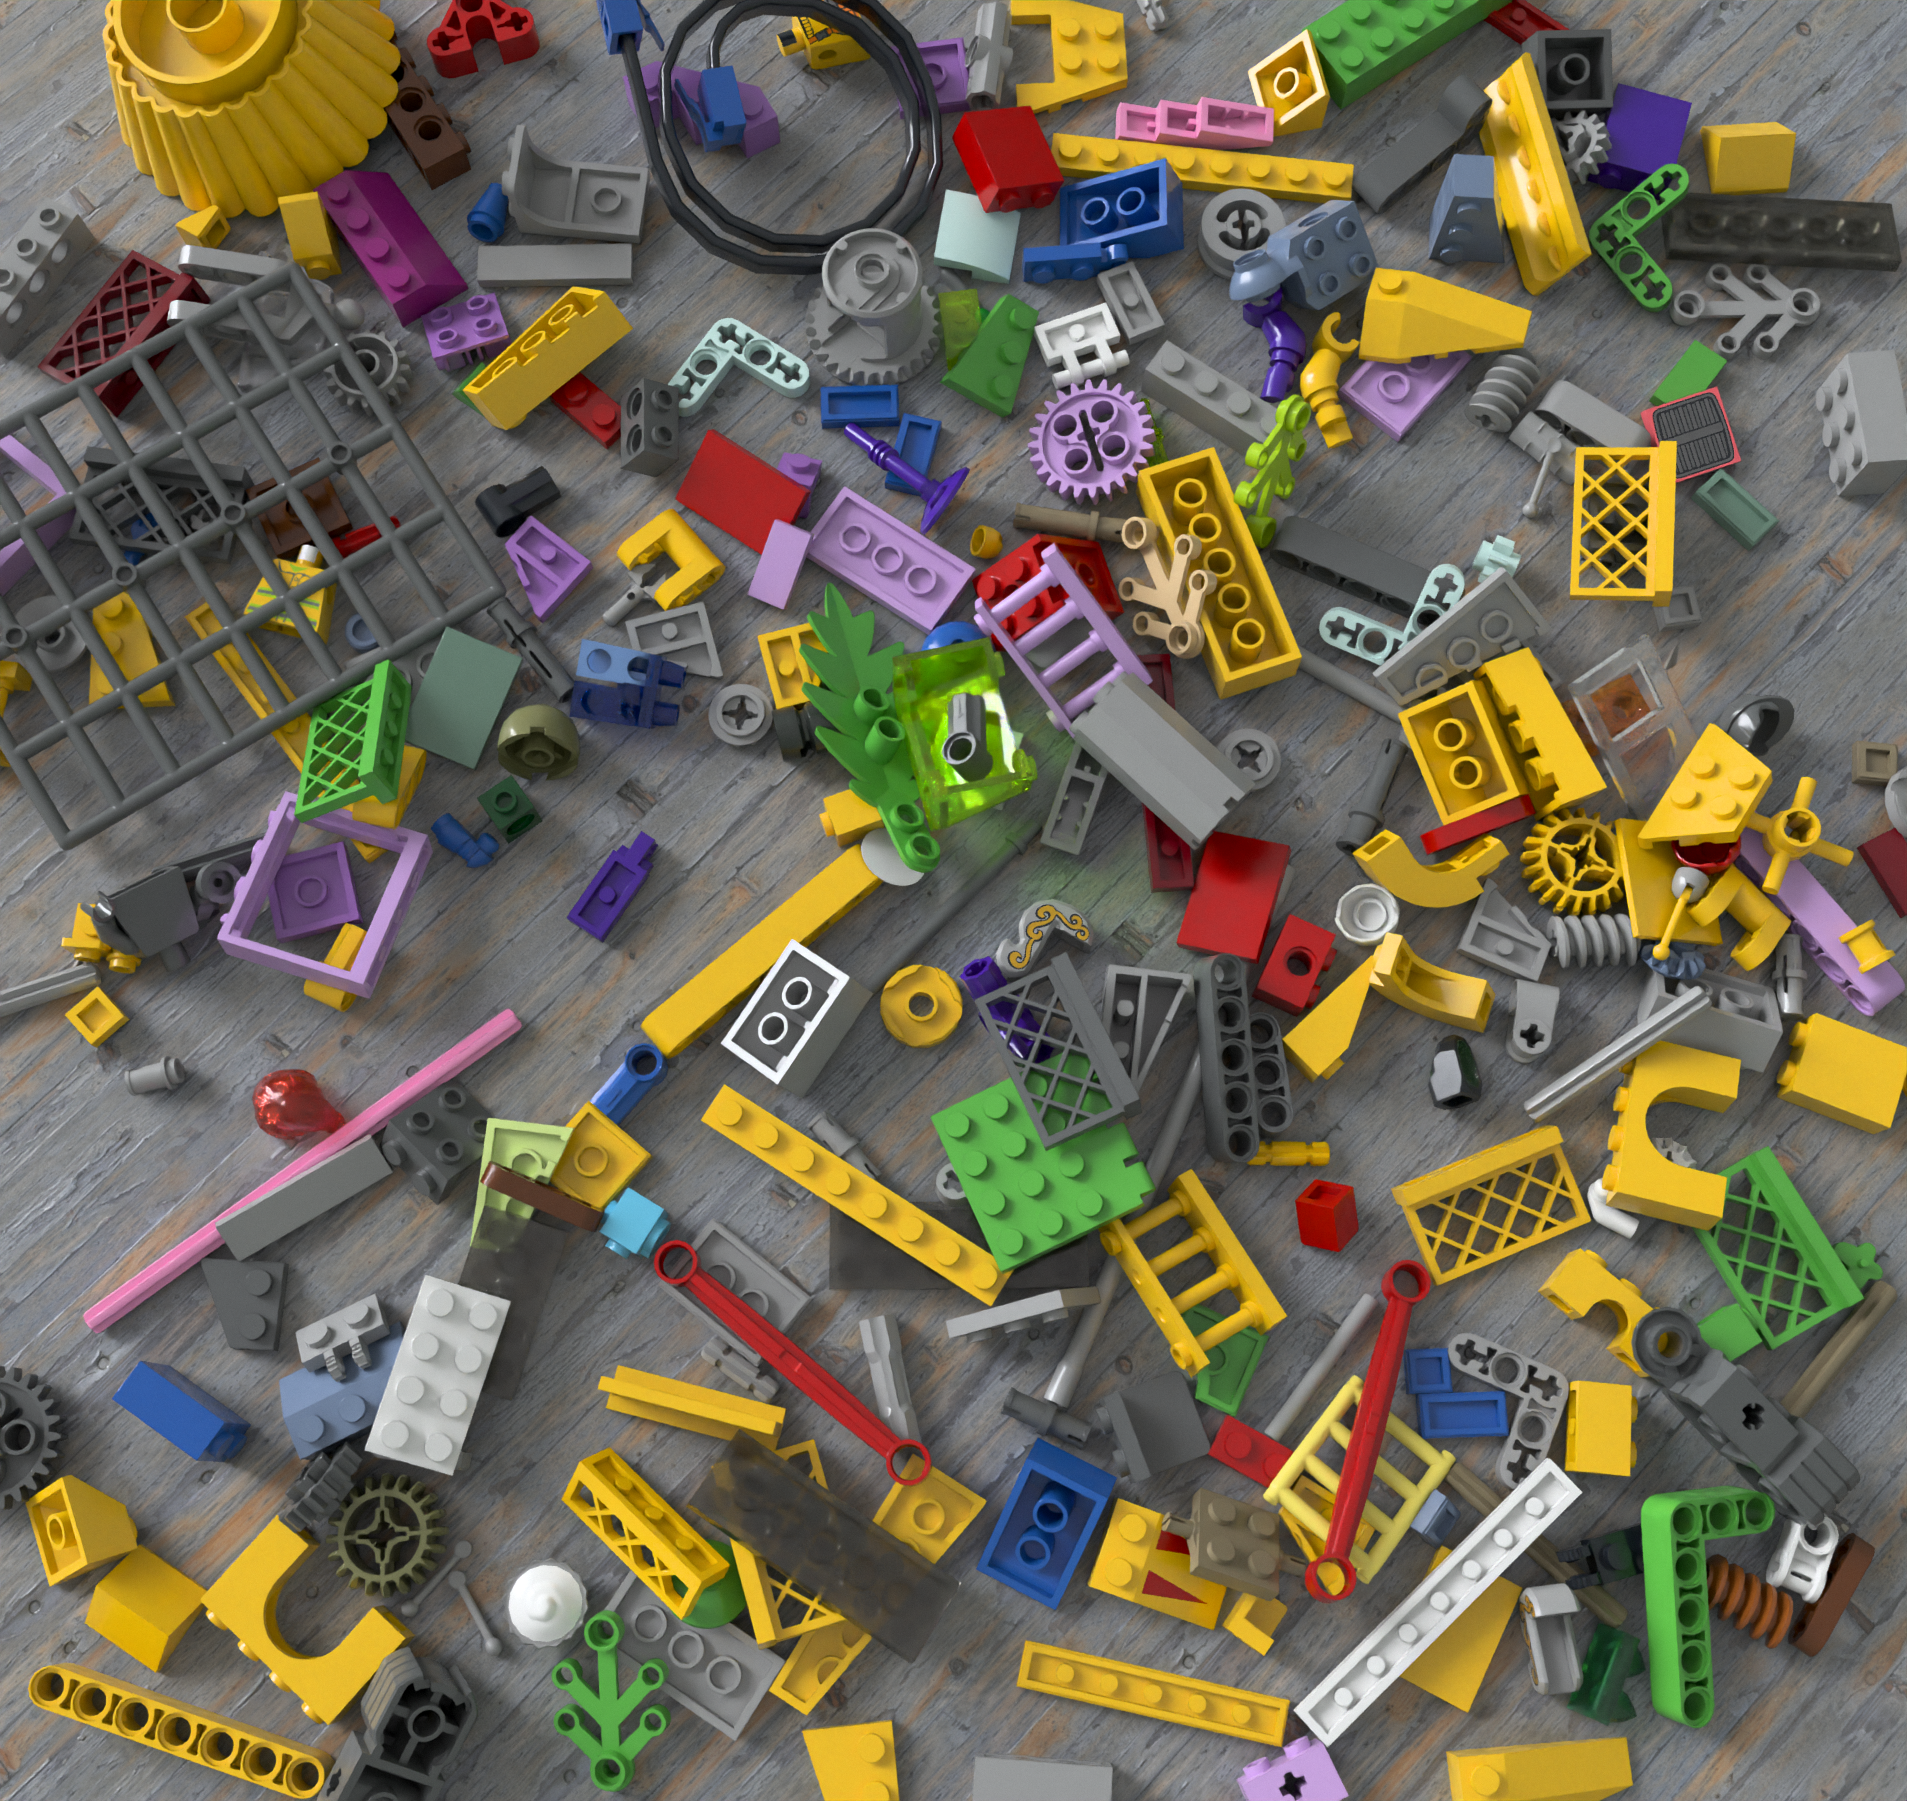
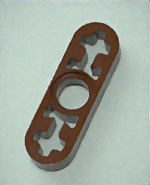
(542, 1196)
(1844, 1574)

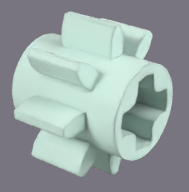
(1493, 556)

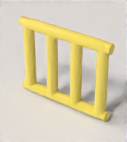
(1415, 1496)

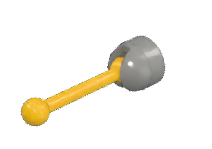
(1687, 887)

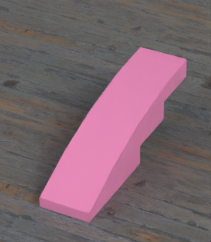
(1207, 125)

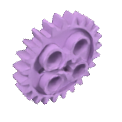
(1126, 429)

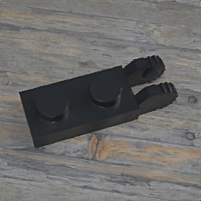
(1608, 1556)

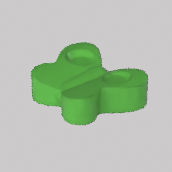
(1859, 1262)

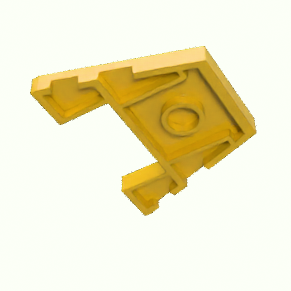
(1085, 52)

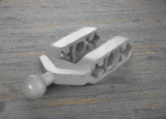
(243, 270)

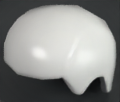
(1367, 914)

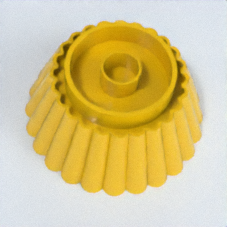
(248, 93)

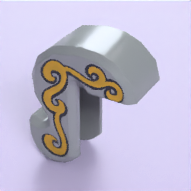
(1035, 931)
(1551, 1638)

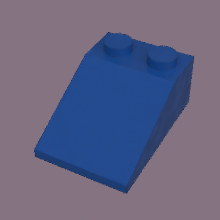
(1126, 207)
(1046, 1523)

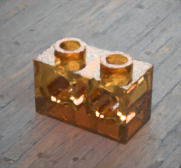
(1619, 693)

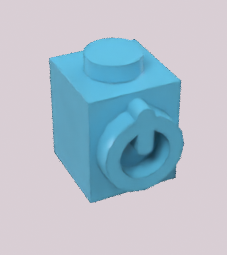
(634, 1225)

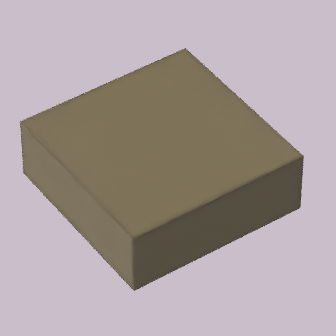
(1874, 762)

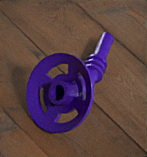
(933, 492)

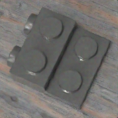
(1614, 522)

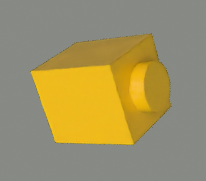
(849, 817)

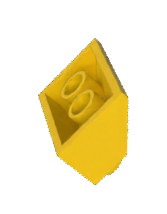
(1463, 752)

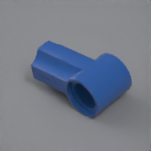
(626, 1086)

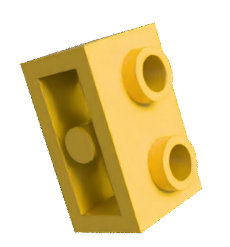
(1600, 1429)

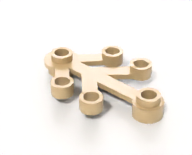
(1143, 534)

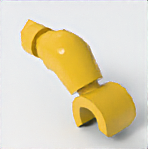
(1319, 382)

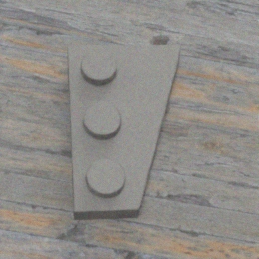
(1016, 1315)

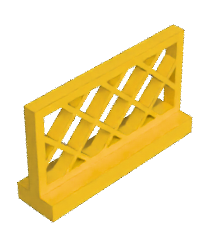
(1659, 529)
(1477, 1169)
(692, 1406)
(758, 1585)

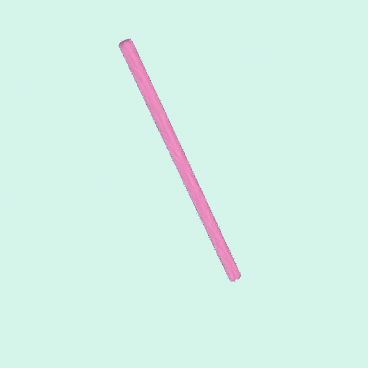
(368, 1122)

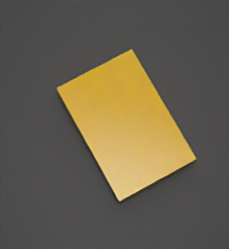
(1461, 1654)

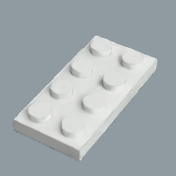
(438, 1375)

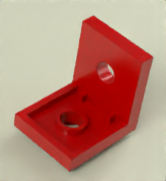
(1025, 563)

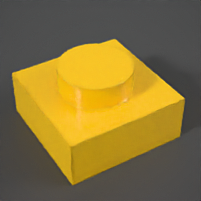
(97, 1017)

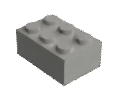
(1864, 423)

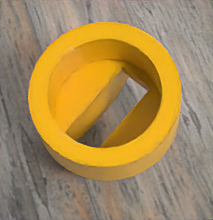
(986, 542)

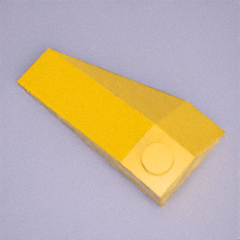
(1425, 316)
(1541, 1771)

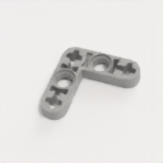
(1529, 1403)

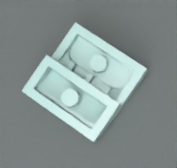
(975, 238)

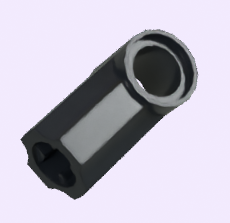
(509, 505)

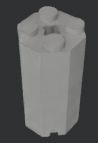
(1161, 758)

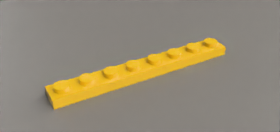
(1208, 168)
(856, 1195)

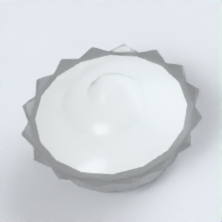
(545, 1603)

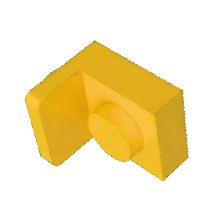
(85, 941)

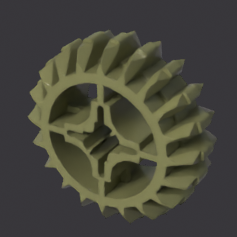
(387, 1556)

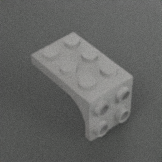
(573, 196)

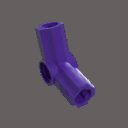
(984, 977)

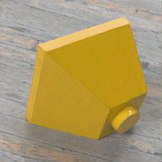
(79, 1528)

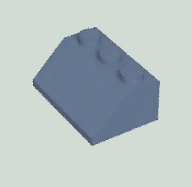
(330, 1412)

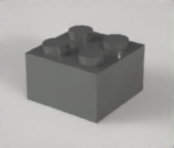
(1573, 70)

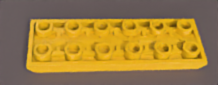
(1532, 179)

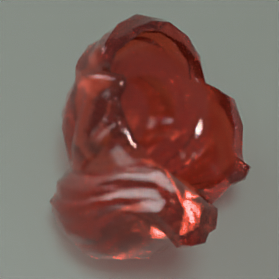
(292, 1105)

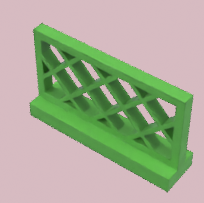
(379, 740)
(1803, 1238)

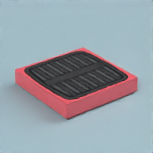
(1700, 432)

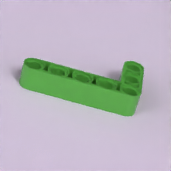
(1677, 1590)

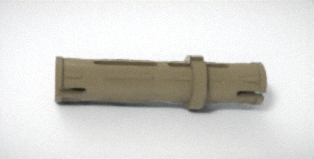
(1069, 522)

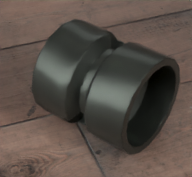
(797, 730)

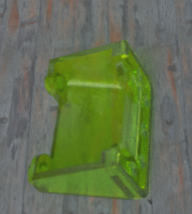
(921, 694)

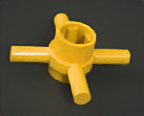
(1801, 840)

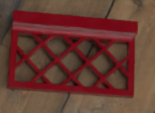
(121, 389)

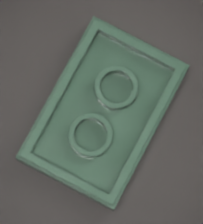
(461, 698)

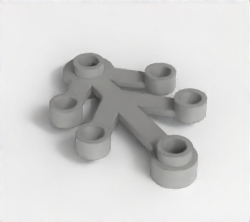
(1748, 307)

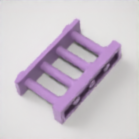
(1078, 604)

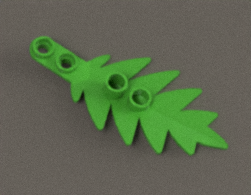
(867, 717)

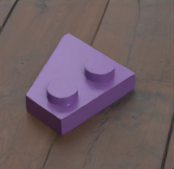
(545, 566)

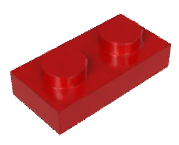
(590, 409)
(1248, 1451)

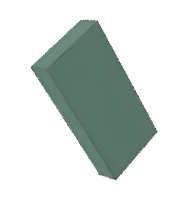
(1734, 509)

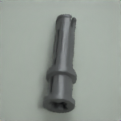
(1368, 813)

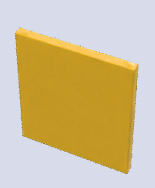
(1648, 889)

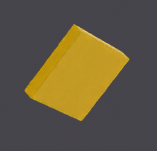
(598, 1159)

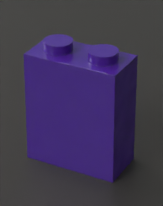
(1644, 136)

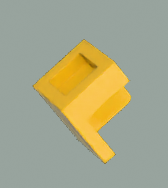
(1255, 1621)

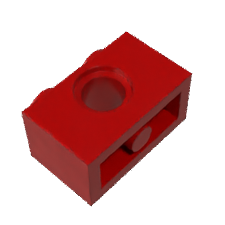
(1302, 942)

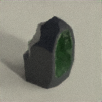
(1454, 1074)

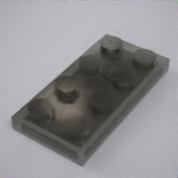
(517, 1263)

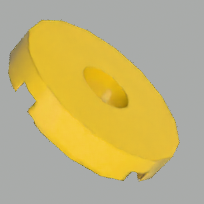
(913, 1029)

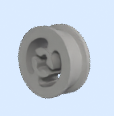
(1221, 239)

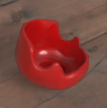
(1707, 856)

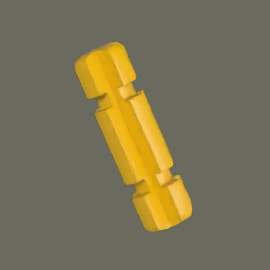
(1292, 1153)

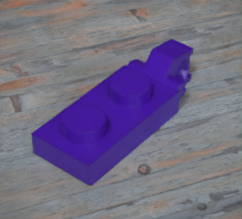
(614, 888)

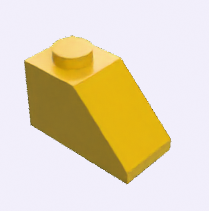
(311, 235)

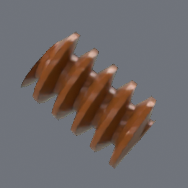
(1749, 1600)

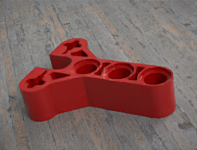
(475, 20)

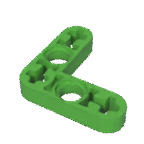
(1628, 229)

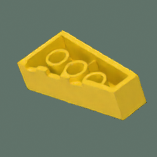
(1540, 734)

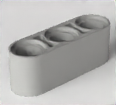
(1589, 420)

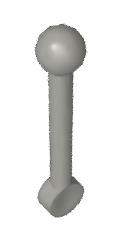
(1553, 446)
(462, 1549)
(458, 1581)

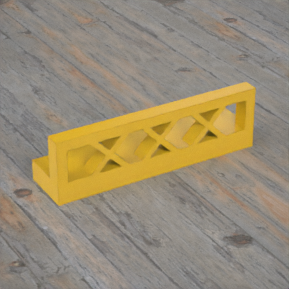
(646, 1522)

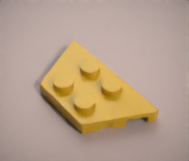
(1709, 795)

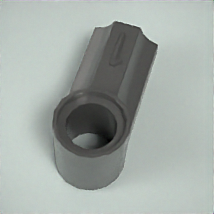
(966, 741)

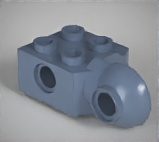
(1309, 259)

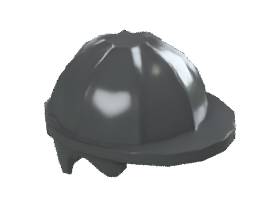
(1757, 721)

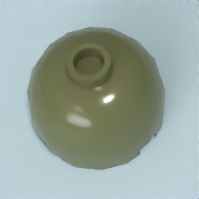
(539, 742)

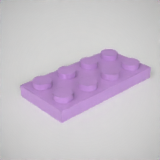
(888, 561)

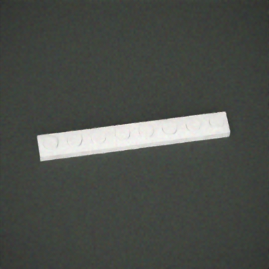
(1436, 1602)

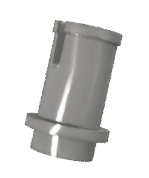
(155, 1076)

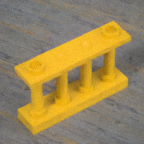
(1233, 1272)

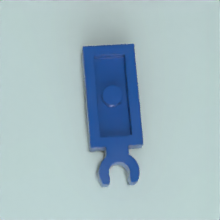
(1070, 261)

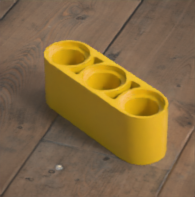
(390, 814)

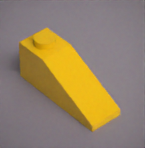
(1328, 1030)

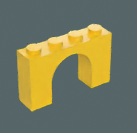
(1639, 1175)
(247, 1603)

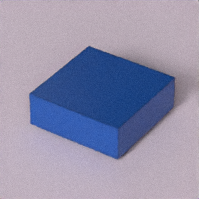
(1427, 1371)

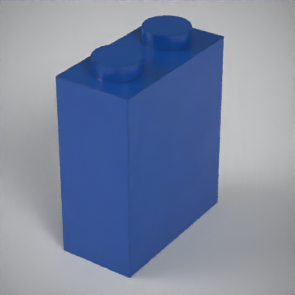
(182, 1412)

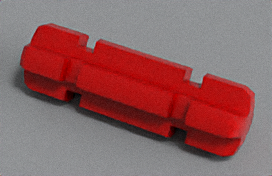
(360, 538)

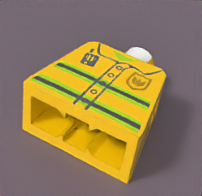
(317, 606)

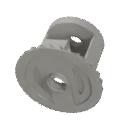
(874, 311)

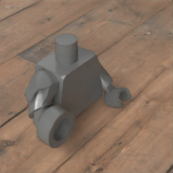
(161, 911)

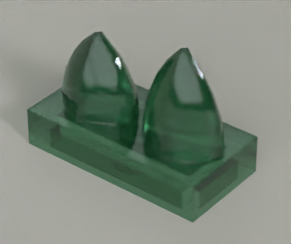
(1608, 1663)

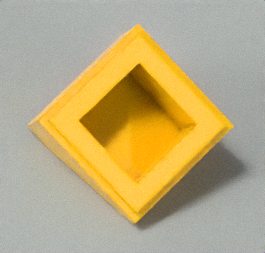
(204, 228)

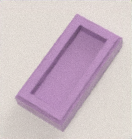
(780, 564)

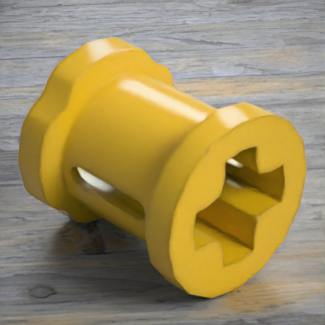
(1866, 946)

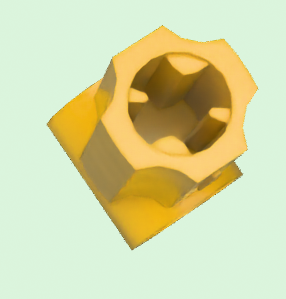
(341, 956)

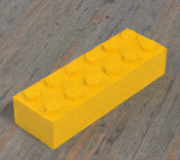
(1242, 619)

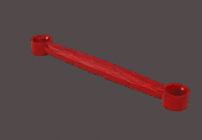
(791, 1362)
(1368, 1431)

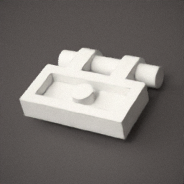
(1079, 335)

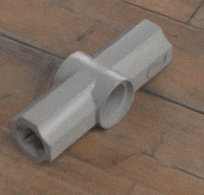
(988, 57)

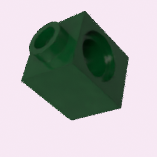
(509, 809)

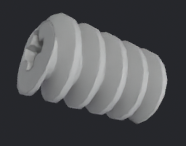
(1503, 390)
(1593, 939)

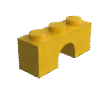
(1584, 1281)

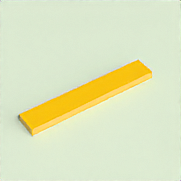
(1153, 1693)

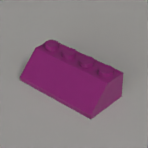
(390, 243)

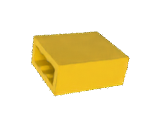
(1843, 1073)

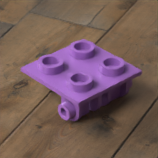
(465, 328)

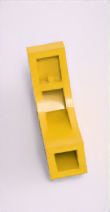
(1437, 885)
(1429, 989)

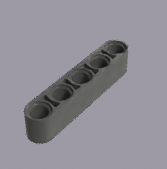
(1356, 568)
(1236, 1039)

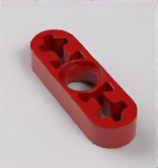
(1478, 824)

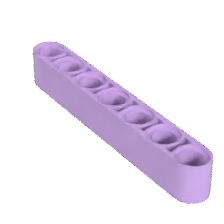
(1820, 923)

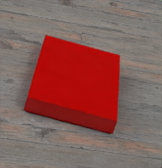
(739, 491)
(1234, 896)

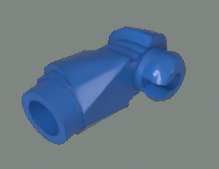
(459, 840)

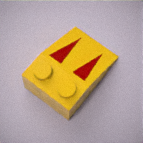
(1152, 1567)

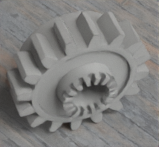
(388, 370)

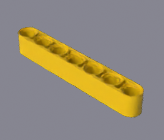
(751, 958)
(161, 1724)

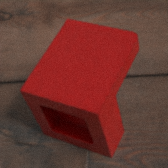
(1327, 1215)

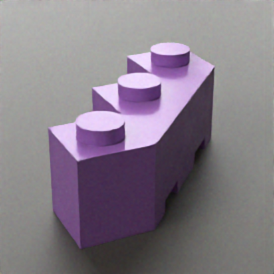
(761, 120)

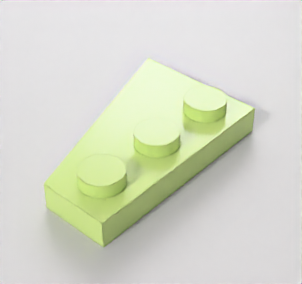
(524, 1147)

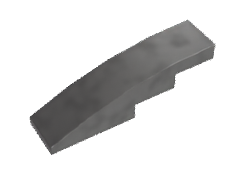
(1075, 802)

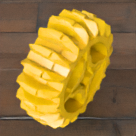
(1544, 853)

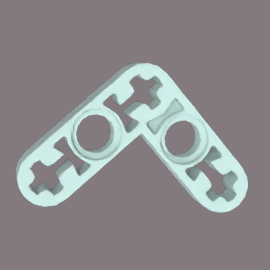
(729, 354)
(1412, 628)

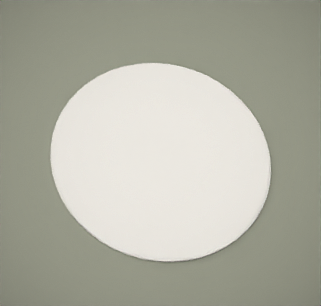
(884, 861)

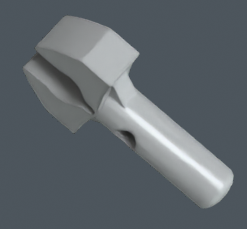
(636, 594)

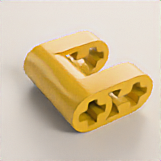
(674, 536)
(1750, 907)

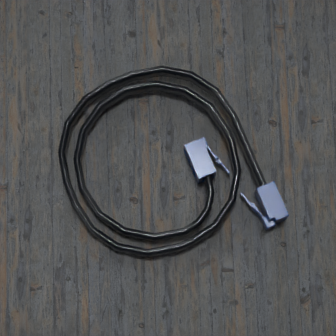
(726, 121)

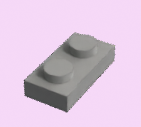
(1130, 303)

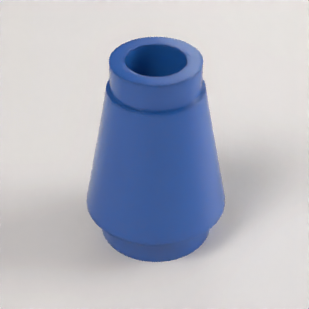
(489, 214)

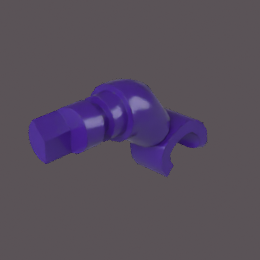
(1285, 341)

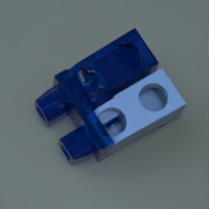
(638, 687)

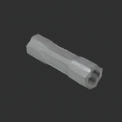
(889, 1377)

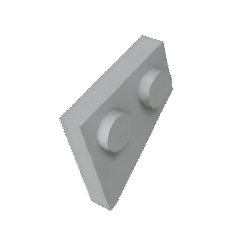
(681, 636)
(1503, 937)

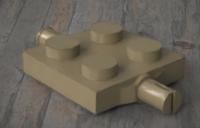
(1234, 1544)

